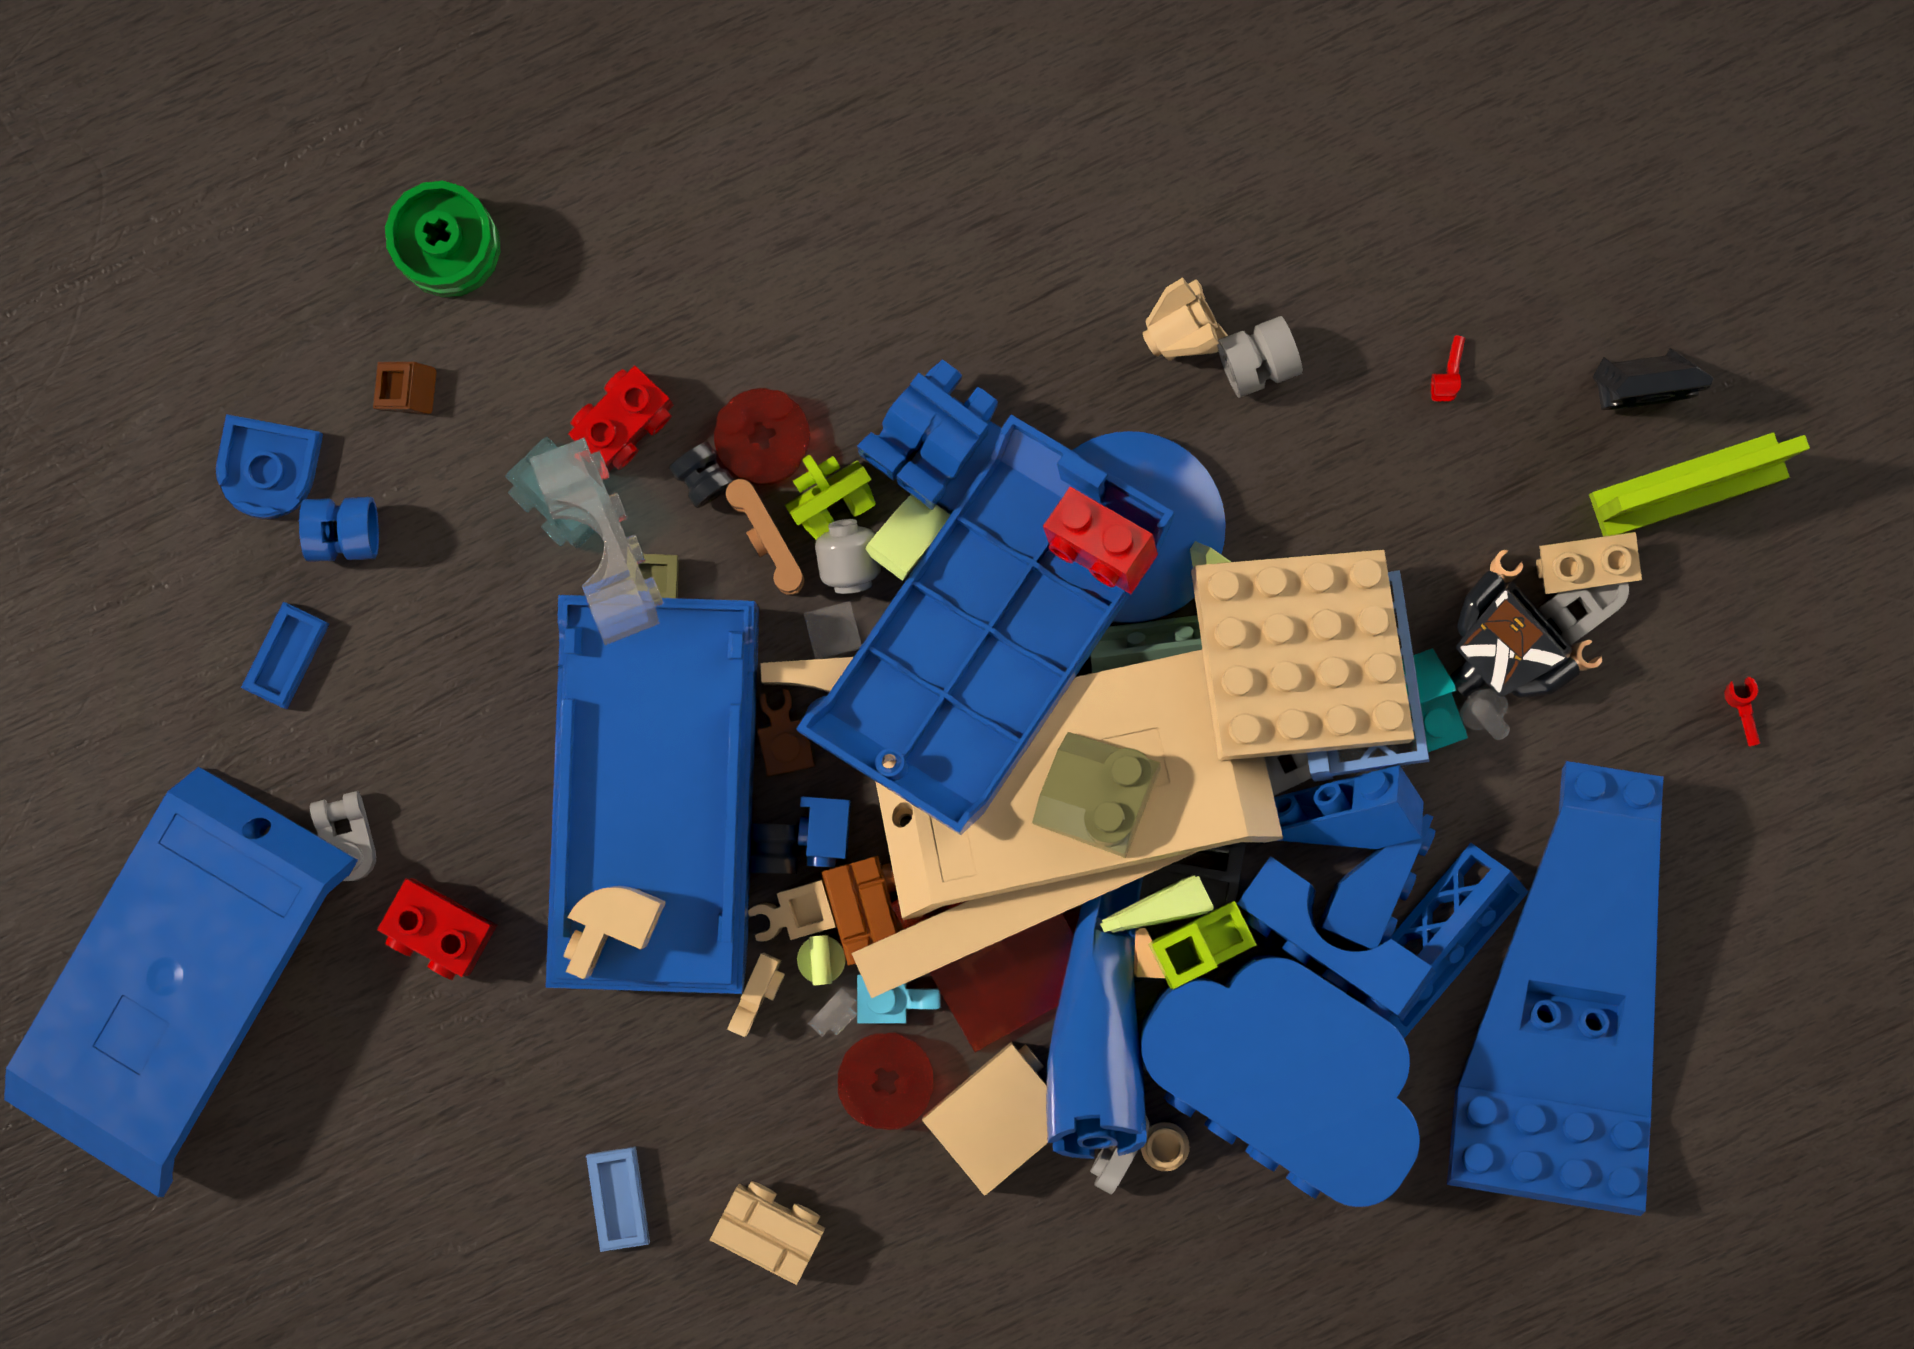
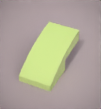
(906, 536)

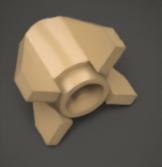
(1182, 323)

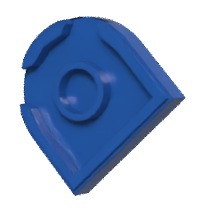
(266, 466)

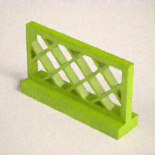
(1694, 483)

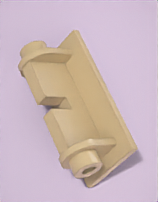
(1589, 563)

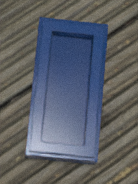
(285, 655)

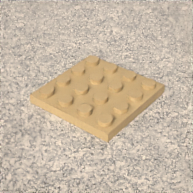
(1301, 654)

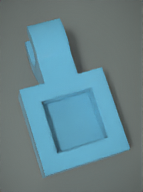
(893, 1004)

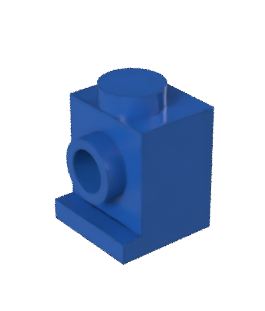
(825, 830)

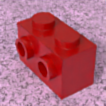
(1100, 540)
(436, 928)

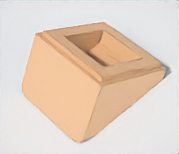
(1144, 960)

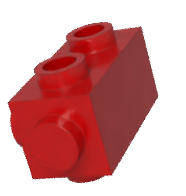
(622, 417)

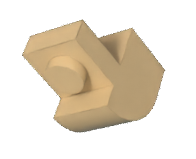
(612, 912)

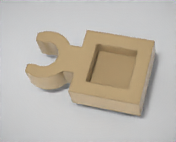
(801, 910)
(762, 983)

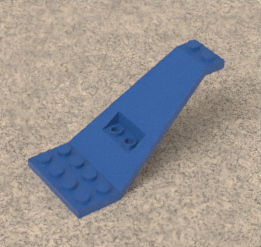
(1555, 1103)

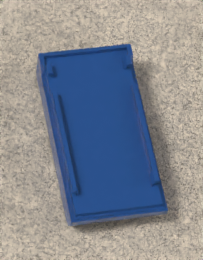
(657, 790)

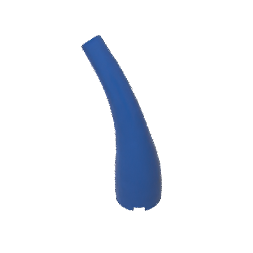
(1095, 1042)

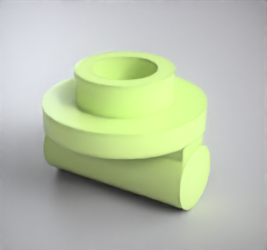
(821, 959)

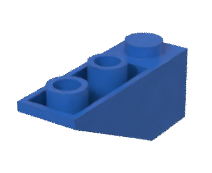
(1354, 812)
(1368, 894)

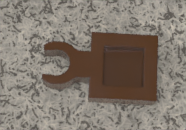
(781, 744)

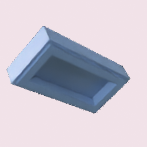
(618, 1199)

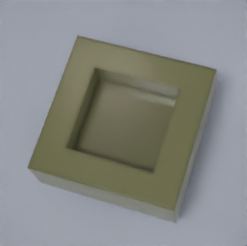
(664, 571)

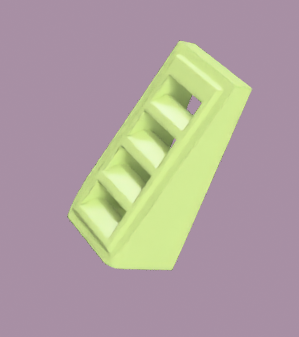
(1175, 902)

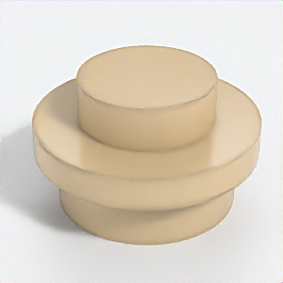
(1165, 1146)

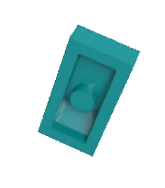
(1438, 706)

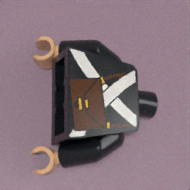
(1512, 641)

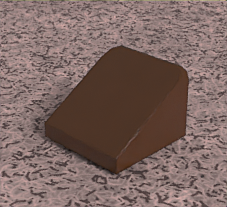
(404, 387)

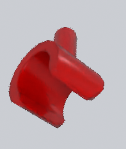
(1446, 386)
(1745, 708)

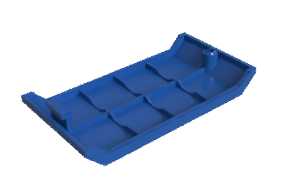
(979, 635)
(171, 976)

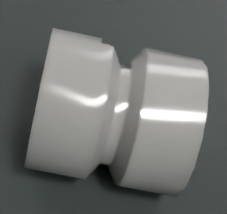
(1259, 356)

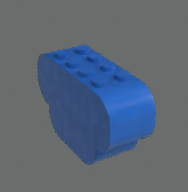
(1290, 1074)

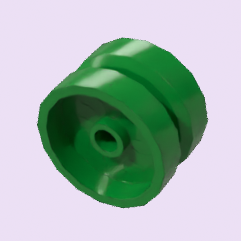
(439, 266)

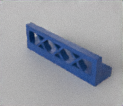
(1463, 933)

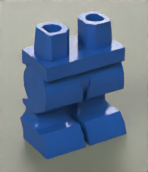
(933, 417)

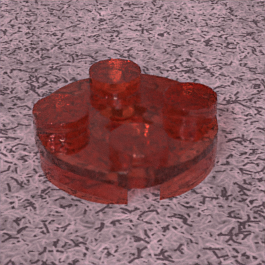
(786, 449)
(880, 1108)

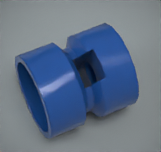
(355, 529)

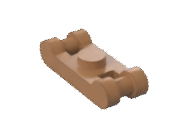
(766, 536)

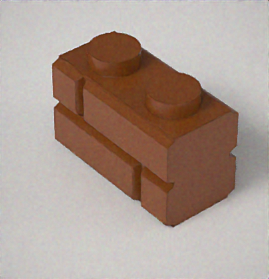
(862, 903)

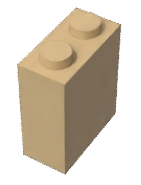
(994, 1117)

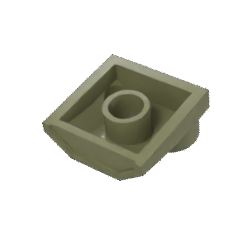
(1096, 793)

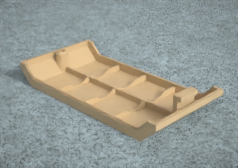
(1143, 706)

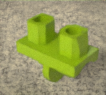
(846, 484)

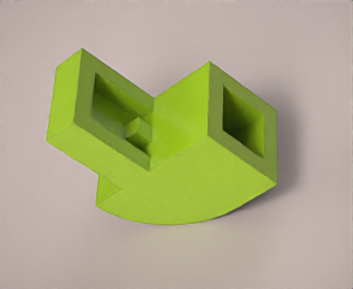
(1202, 944)

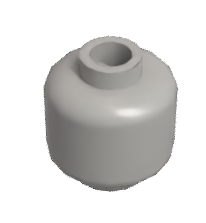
(844, 559)

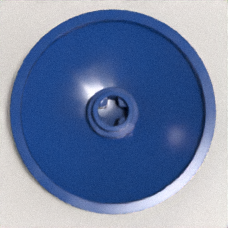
(1182, 485)

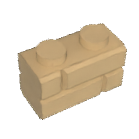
(768, 1232)

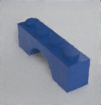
(1386, 974)

